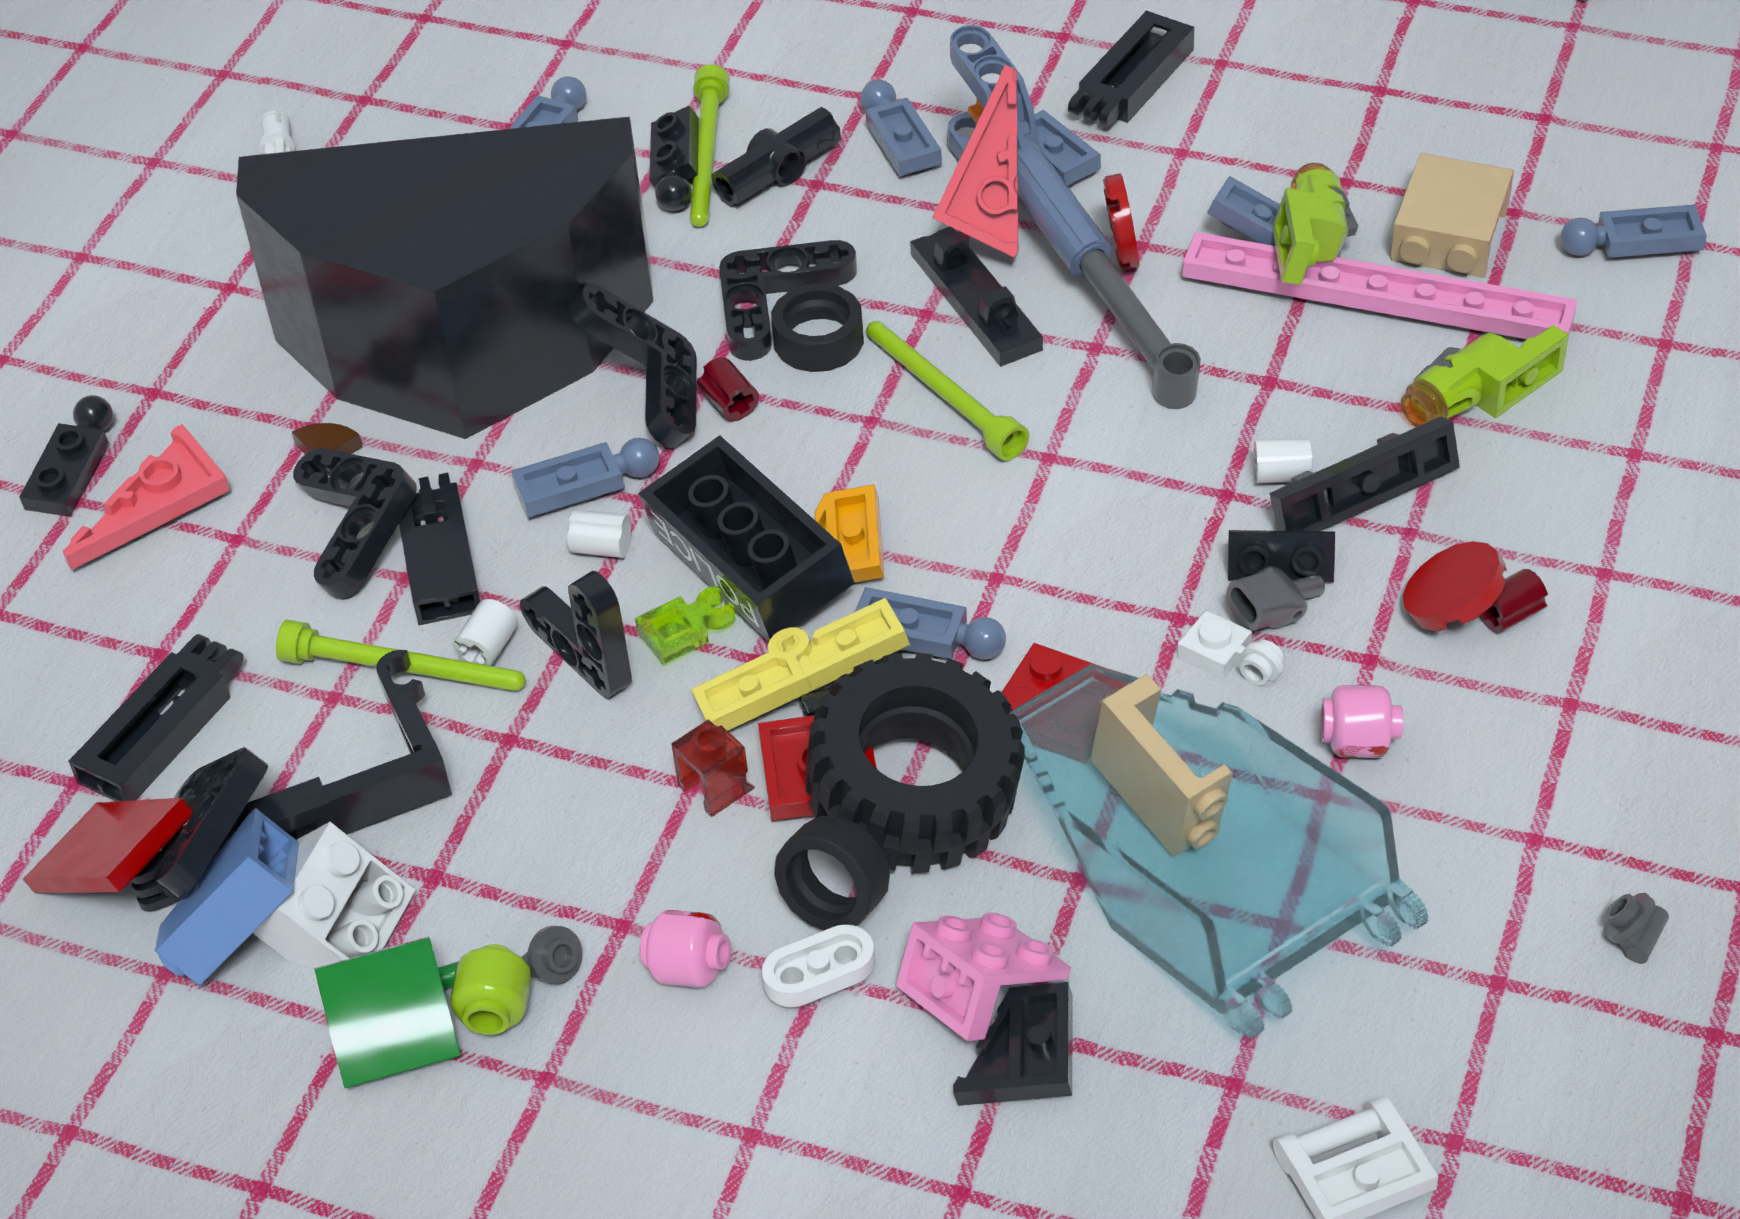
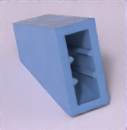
(229, 899)

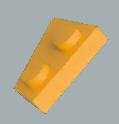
(855, 522)

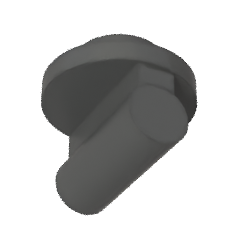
(1635, 925)
(554, 955)

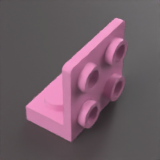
(960, 964)

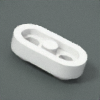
(817, 965)

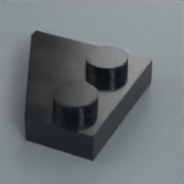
(1024, 1049)

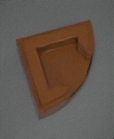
(326, 436)

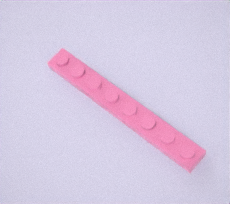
(1381, 289)

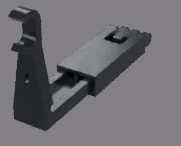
(348, 801)

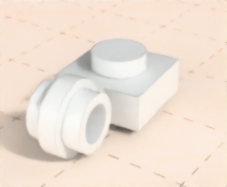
(1220, 645)

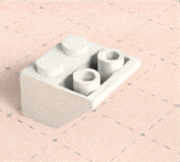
(339, 902)

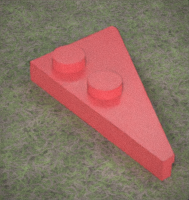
(985, 183)
(153, 496)

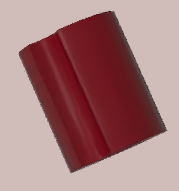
(728, 389)
(1519, 600)

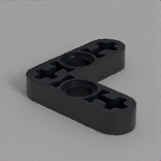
(834, 265)
(661, 349)
(377, 497)
(586, 634)
(217, 798)

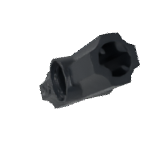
(776, 157)

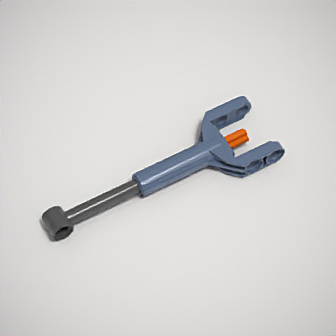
(1068, 223)

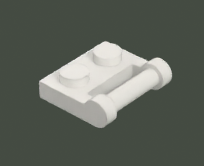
(1365, 1177)

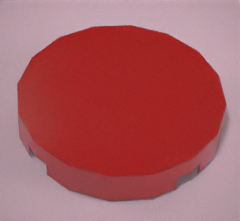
(1121, 221)
(1455, 585)

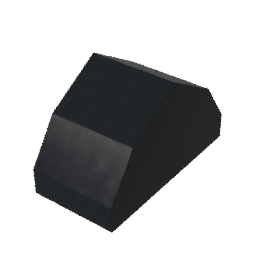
(447, 264)

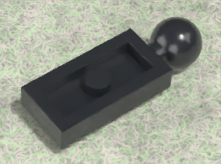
(674, 157)
(69, 459)

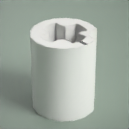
(1281, 459)
(599, 533)
(486, 632)

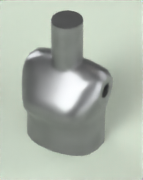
(1271, 598)

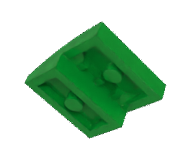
(387, 1012)

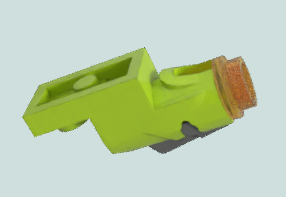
(1311, 221)
(1484, 374)

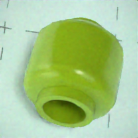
(490, 989)

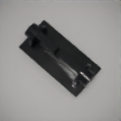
(1294, 552)

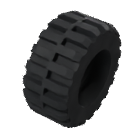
(928, 704)

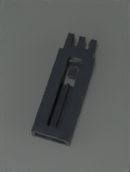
(1135, 69)
(438, 553)
(139, 740)

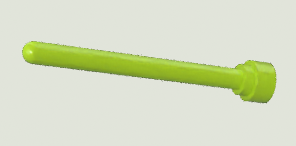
(710, 88)
(1002, 434)
(300, 643)

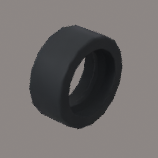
(819, 351)
(852, 848)

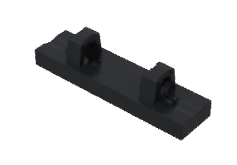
(977, 296)
(1366, 478)

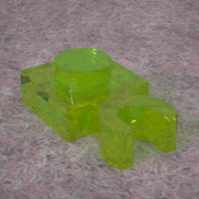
(681, 627)

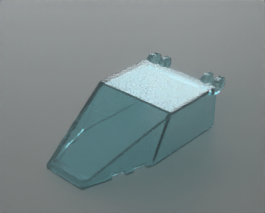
(1284, 876)

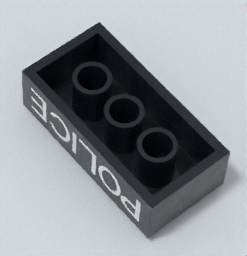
(746, 538)

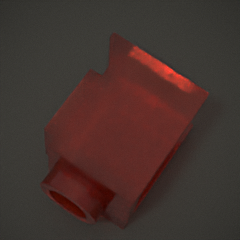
(715, 759)

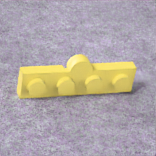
(800, 665)

